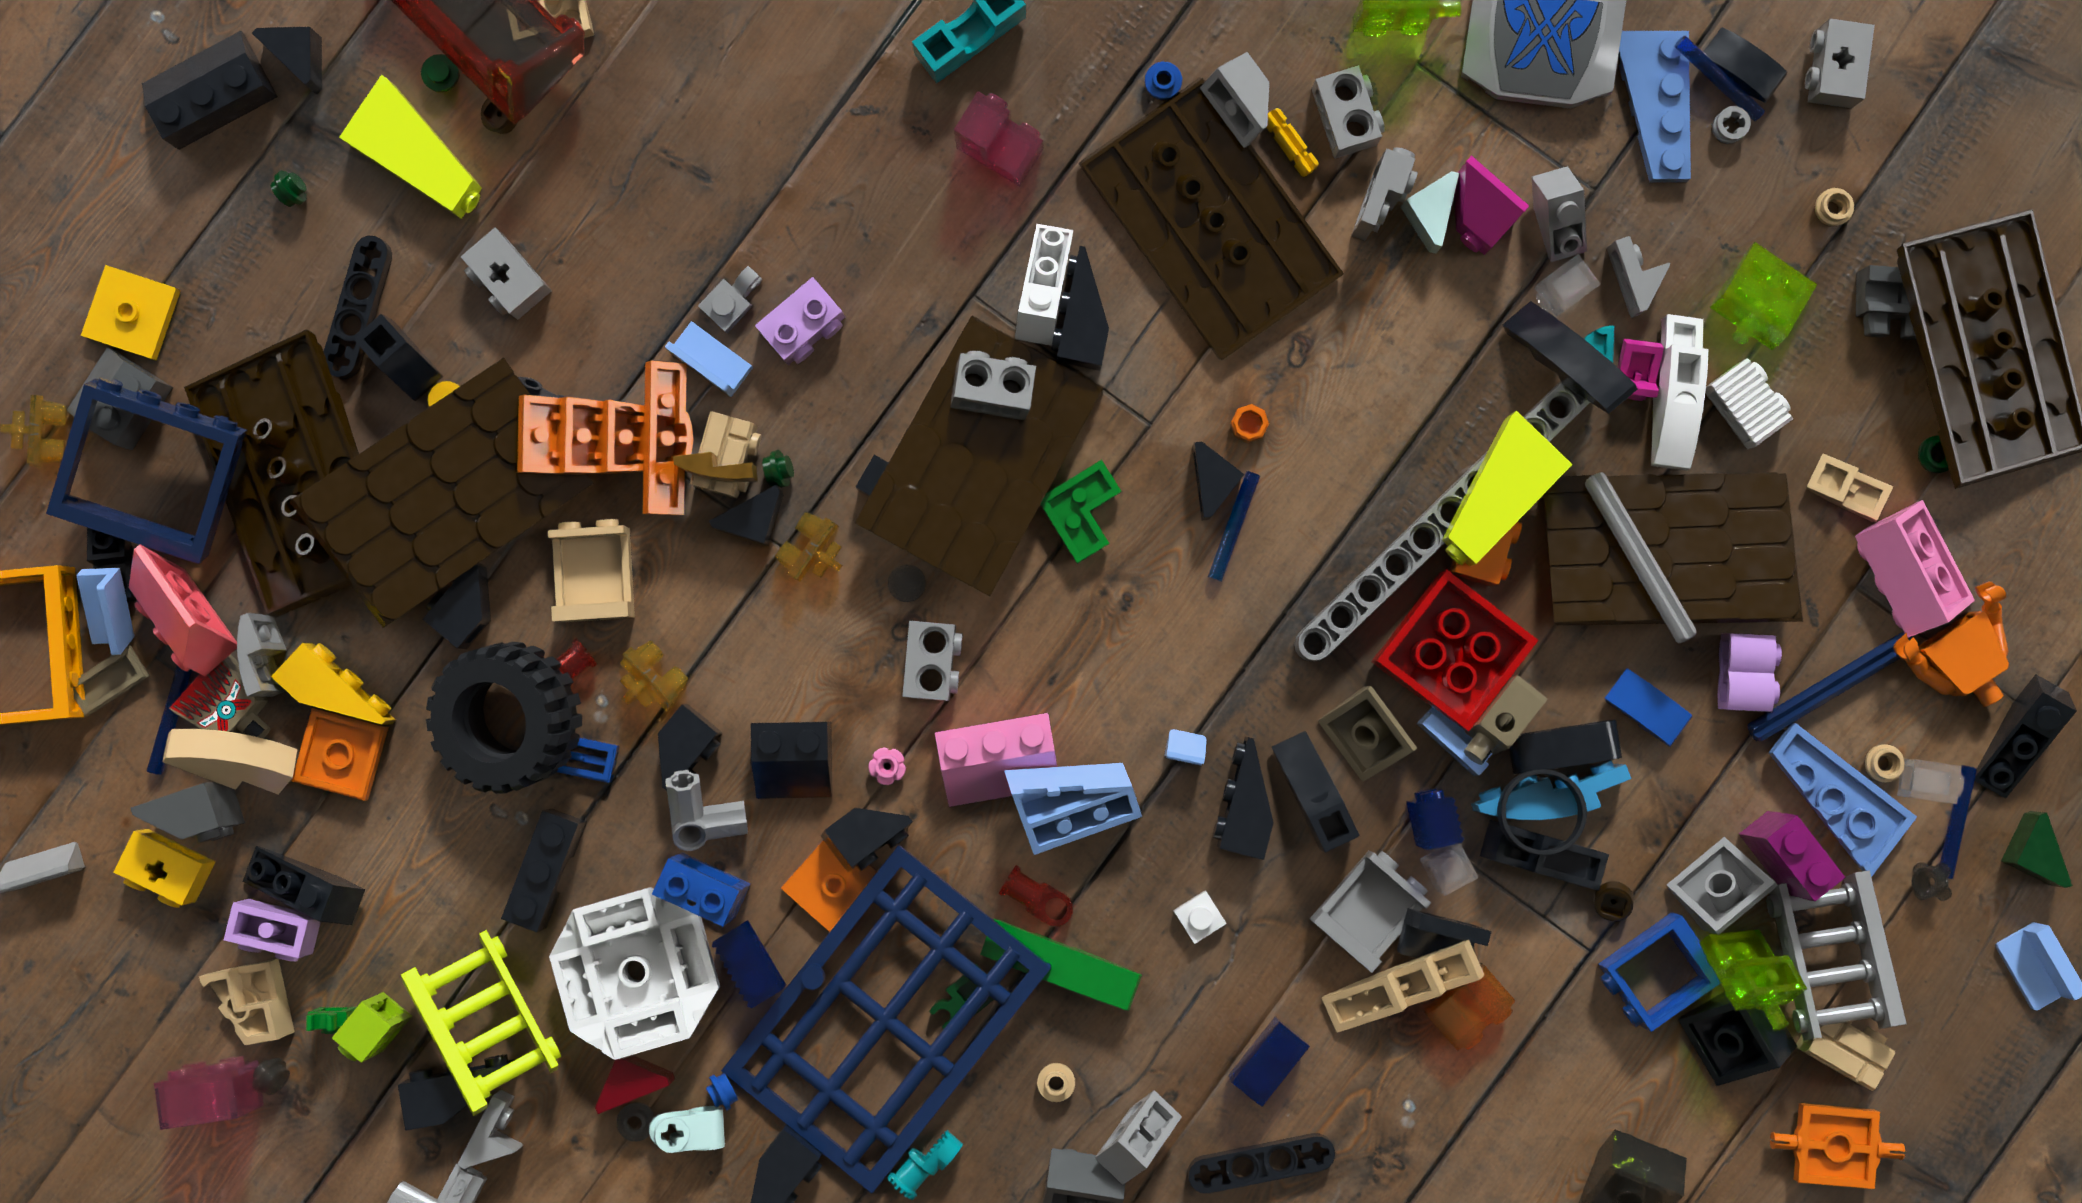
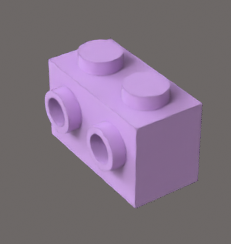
(801, 322)
(271, 928)

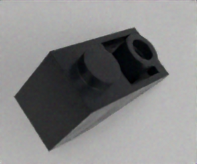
(398, 356)
(462, 609)
(685, 741)
(863, 833)

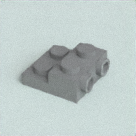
(1388, 185)

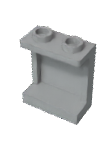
(1370, 908)

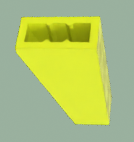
(404, 144)
(1507, 484)

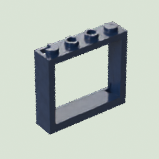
(127, 526)

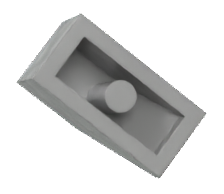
(1240, 97)

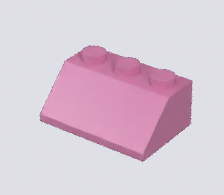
(1914, 569)
(977, 755)

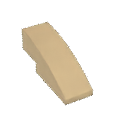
(231, 758)

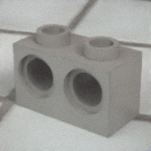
(1338, 113)
(992, 396)
(920, 660)
(1138, 1137)

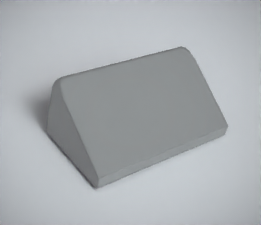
(41, 867)

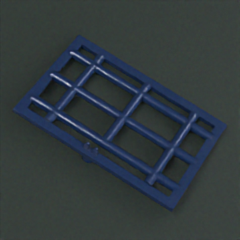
(812, 977)

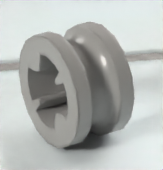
(1741, 117)

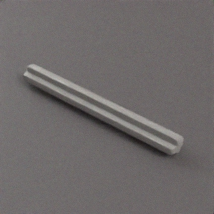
(1640, 557)

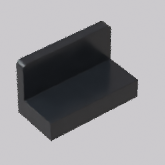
(1428, 933)

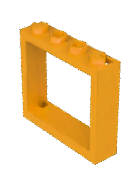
(63, 641)

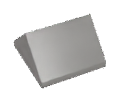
(1720, 887)

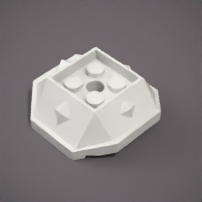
(605, 1001)

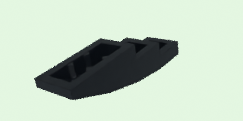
(1571, 357)

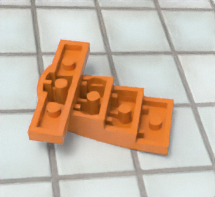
(614, 437)

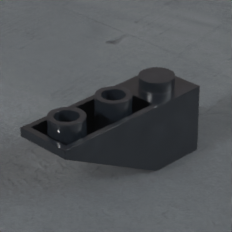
(1085, 323)
(2024, 735)
(1315, 792)
(1248, 814)
(304, 887)
(435, 1098)
(783, 1167)

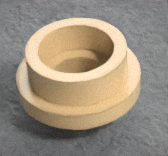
(1843, 201)
(1895, 763)
(1059, 1070)

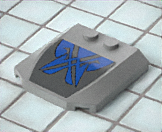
(1544, 49)

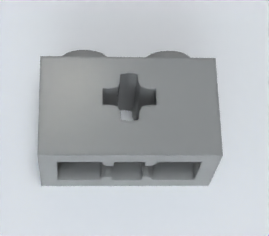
(1852, 48)
(496, 254)

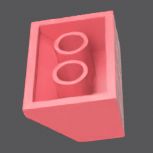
(179, 612)

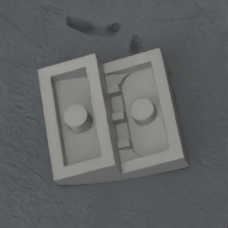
(256, 645)

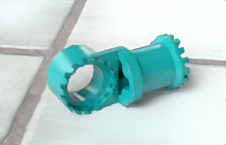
(919, 1166)

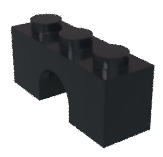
(538, 878)

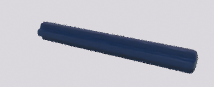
(1824, 690)

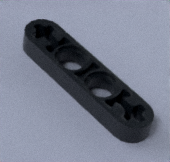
(349, 305)
(1259, 1155)

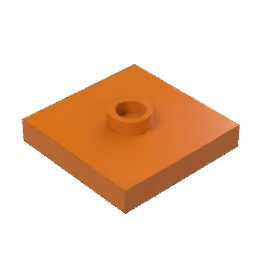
(339, 754)
(825, 886)

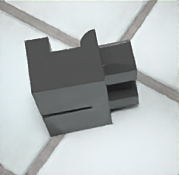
(1880, 299)

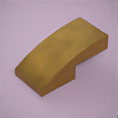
(706, 466)

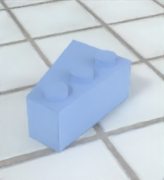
(1071, 802)

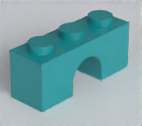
(952, 44)

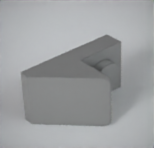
(1636, 285)
(486, 1140)

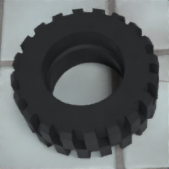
(462, 731)

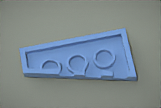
(1659, 101)
(1847, 802)

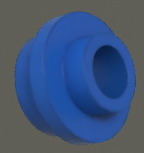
(1160, 91)
(721, 1091)

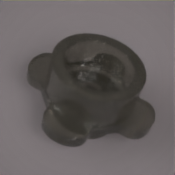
(1921, 881)

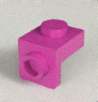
(1641, 364)

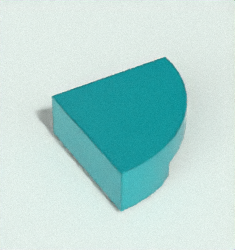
(1603, 341)

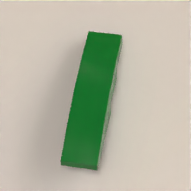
(1073, 968)

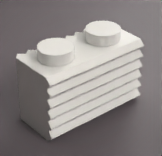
(1749, 403)

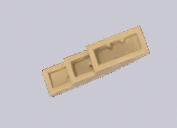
(1403, 986)

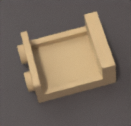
(592, 572)

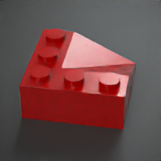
(1454, 650)

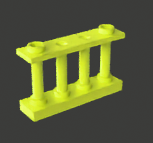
(460, 1054)

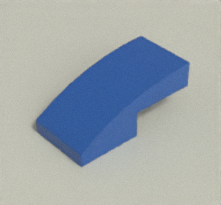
(1648, 707)

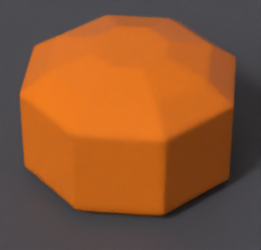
(1249, 423)

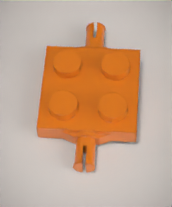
(1837, 1146)

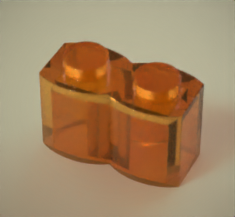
(1468, 1009)

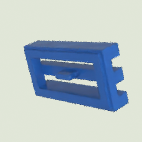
(608, 762)

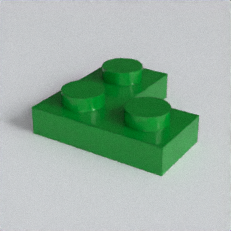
(1071, 505)

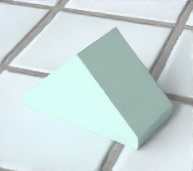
(1431, 209)

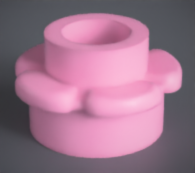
(877, 770)

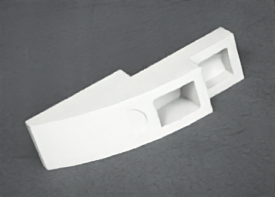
(1681, 393)

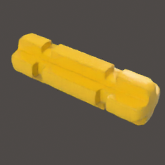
(1291, 143)

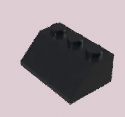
(207, 91)

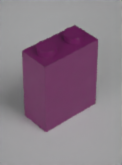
(1792, 855)

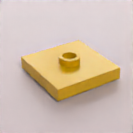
(130, 312)

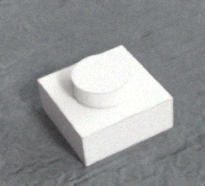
(1200, 917)

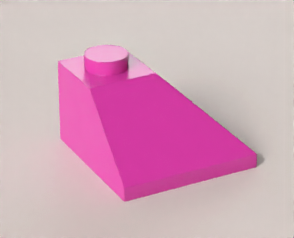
(1483, 207)

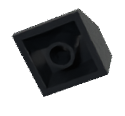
(792, 759)
(1734, 1041)

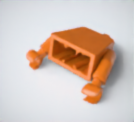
(1965, 653)

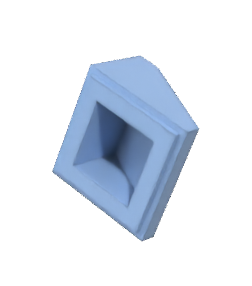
(1186, 747)

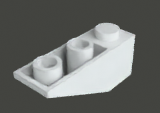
(1043, 284)

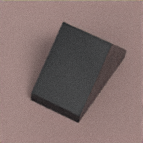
(298, 50)
(1214, 478)
(752, 518)

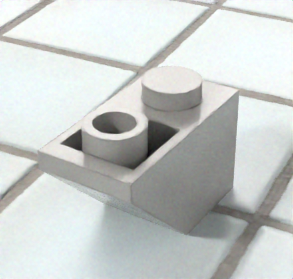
(1560, 213)

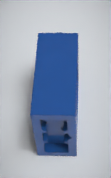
(714, 891)
(1690, 947)

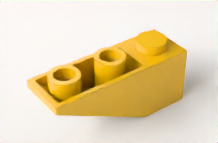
(318, 682)

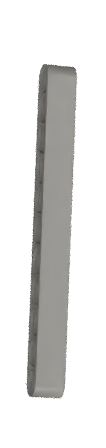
(1431, 522)

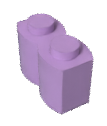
(1748, 672)

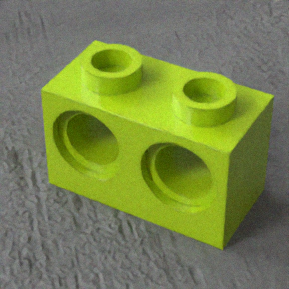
(371, 1028)

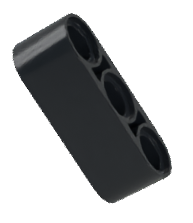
(1566, 746)

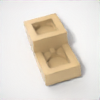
(1849, 489)

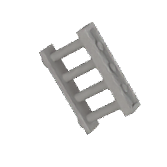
(1865, 930)

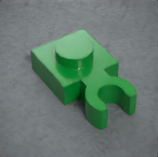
(327, 1018)

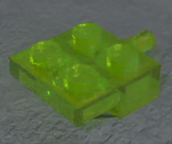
(1407, 16)
(1763, 297)
(1753, 973)

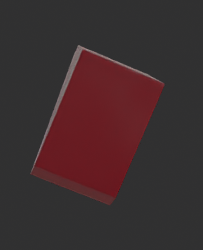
(631, 1079)

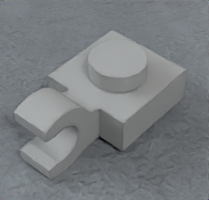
(727, 303)

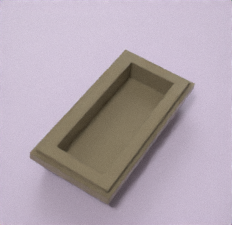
(110, 680)

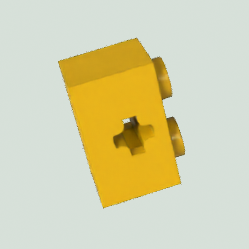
(185, 868)

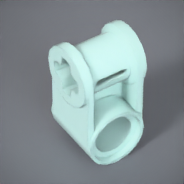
(696, 1129)

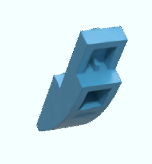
(1538, 800)

